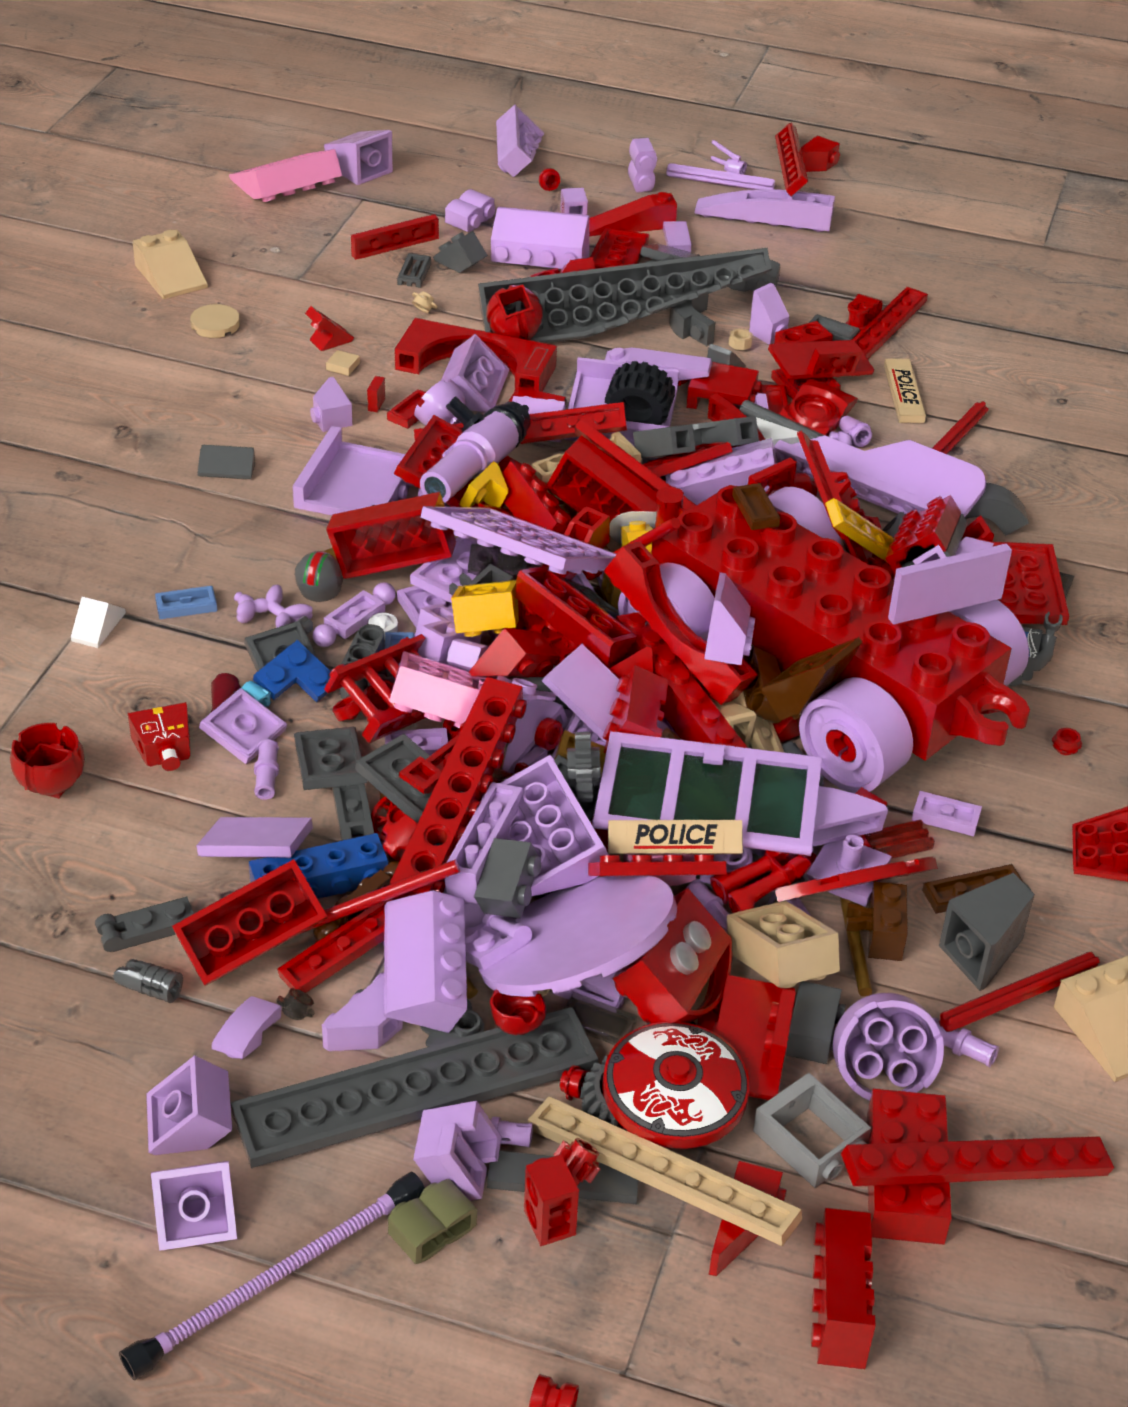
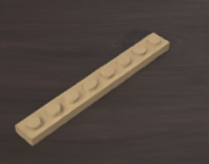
(670, 1171)

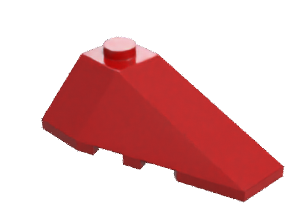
(637, 216)

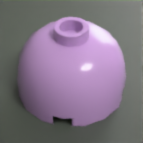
(436, 400)

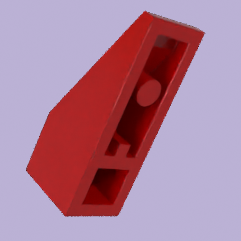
(731, 1238)

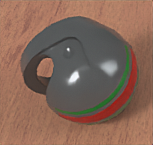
(318, 576)

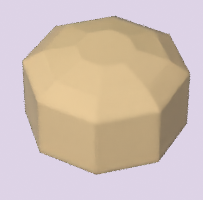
(740, 339)

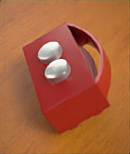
(676, 969)

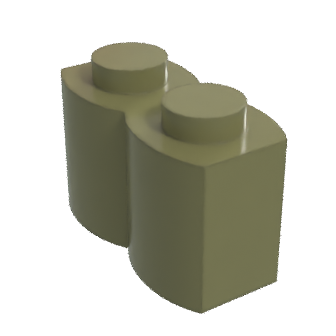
(431, 1220)

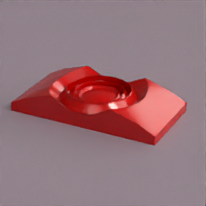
(819, 406)

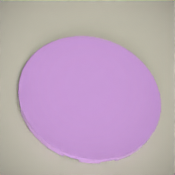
(584, 934)

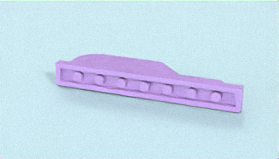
(896, 475)

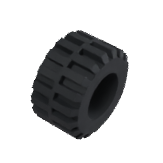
(644, 391)

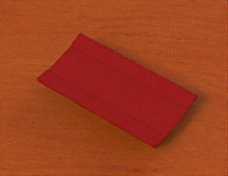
(830, 488)

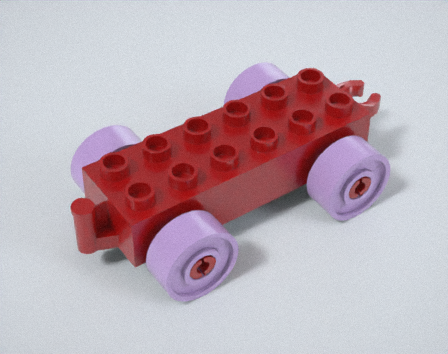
(907, 683)

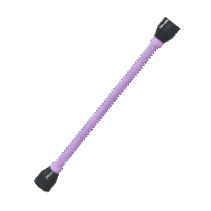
(146, 1353)

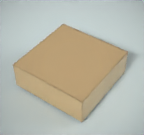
(342, 363)

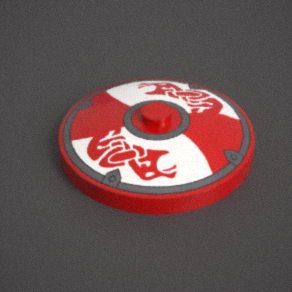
(676, 1084)

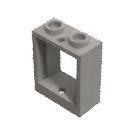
(790, 1103)

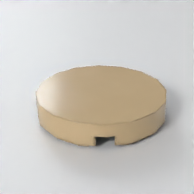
(215, 320)

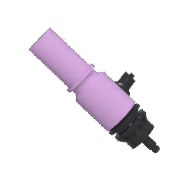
(483, 440)

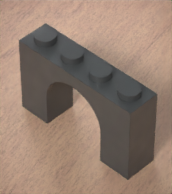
(685, 437)

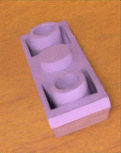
(361, 1022)

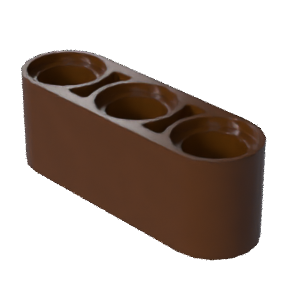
(767, 668)

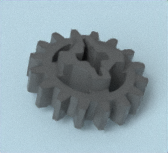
(583, 766)

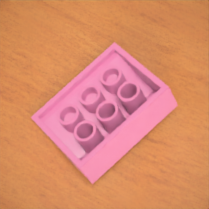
(289, 175)
(434, 689)

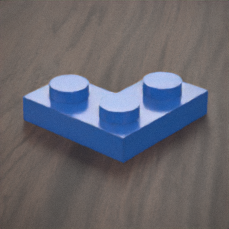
(294, 666)

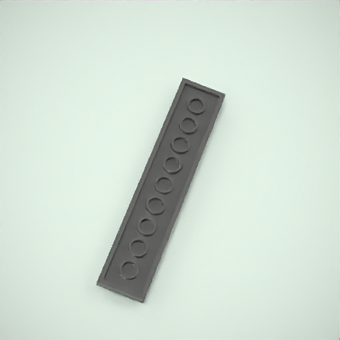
(402, 1086)

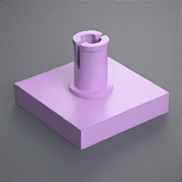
(845, 857)

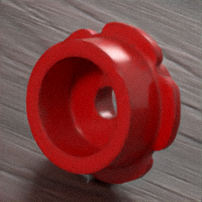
(1067, 741)
(572, 1081)

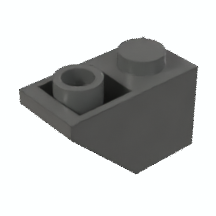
(461, 253)

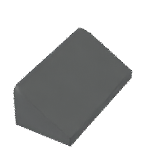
(226, 462)

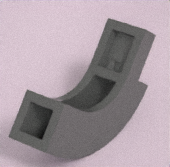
(688, 321)
(1000, 507)

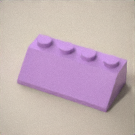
(539, 237)
(425, 960)

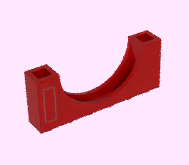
(432, 341)

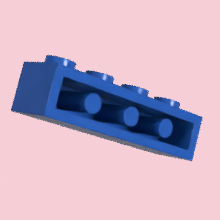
(328, 877)

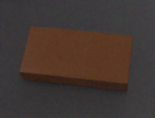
(756, 506)

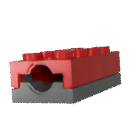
(923, 530)

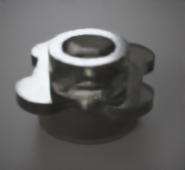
(296, 1004)

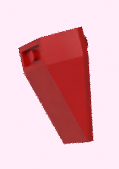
(1102, 846)

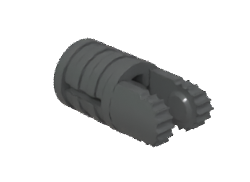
(157, 979)

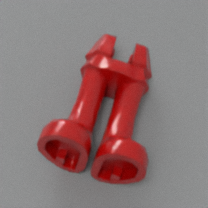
(783, 869)

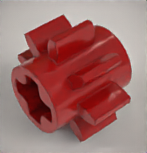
(580, 1159)

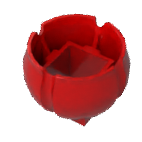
(518, 324)
(47, 759)

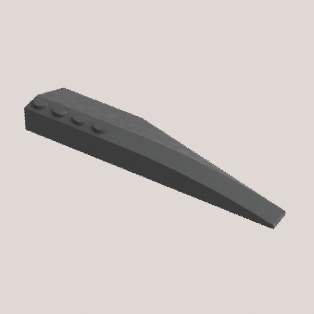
(605, 298)

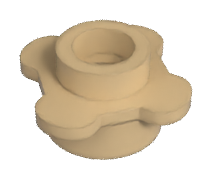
(423, 301)

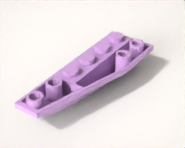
(771, 207)

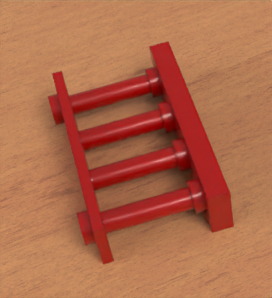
(379, 722)

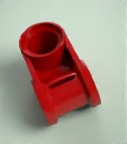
(863, 310)

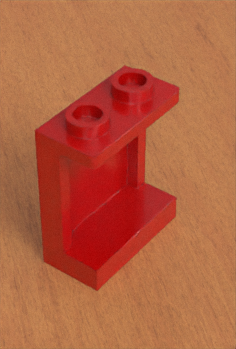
(729, 381)

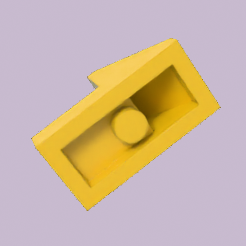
(486, 487)

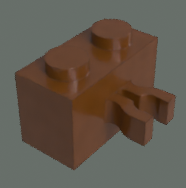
(884, 920)

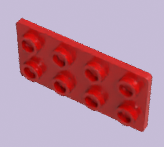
(821, 359)
(757, 1024)

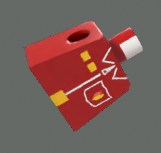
(162, 735)

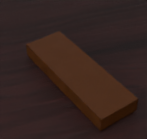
(942, 890)

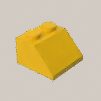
(485, 607)

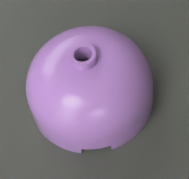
(888, 1032)

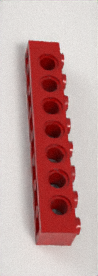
(478, 745)

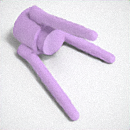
(732, 165)

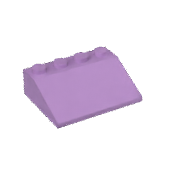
(732, 469)
(555, 827)

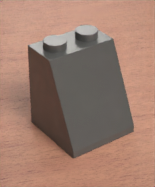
(986, 927)

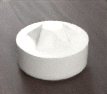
(386, 621)

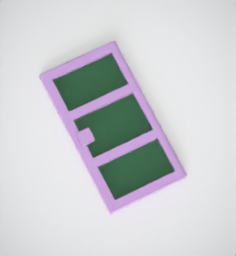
(707, 781)

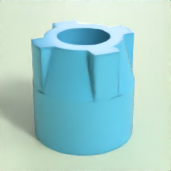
(257, 692)

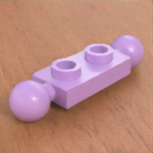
(353, 614)

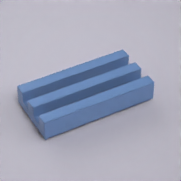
(186, 602)

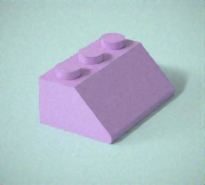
(477, 374)
(730, 625)

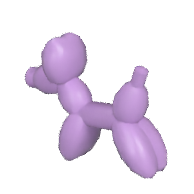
(248, 607)

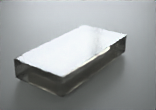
(602, 1019)

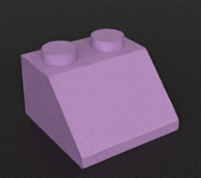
(189, 1109)

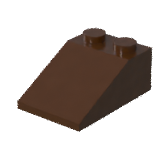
(808, 679)

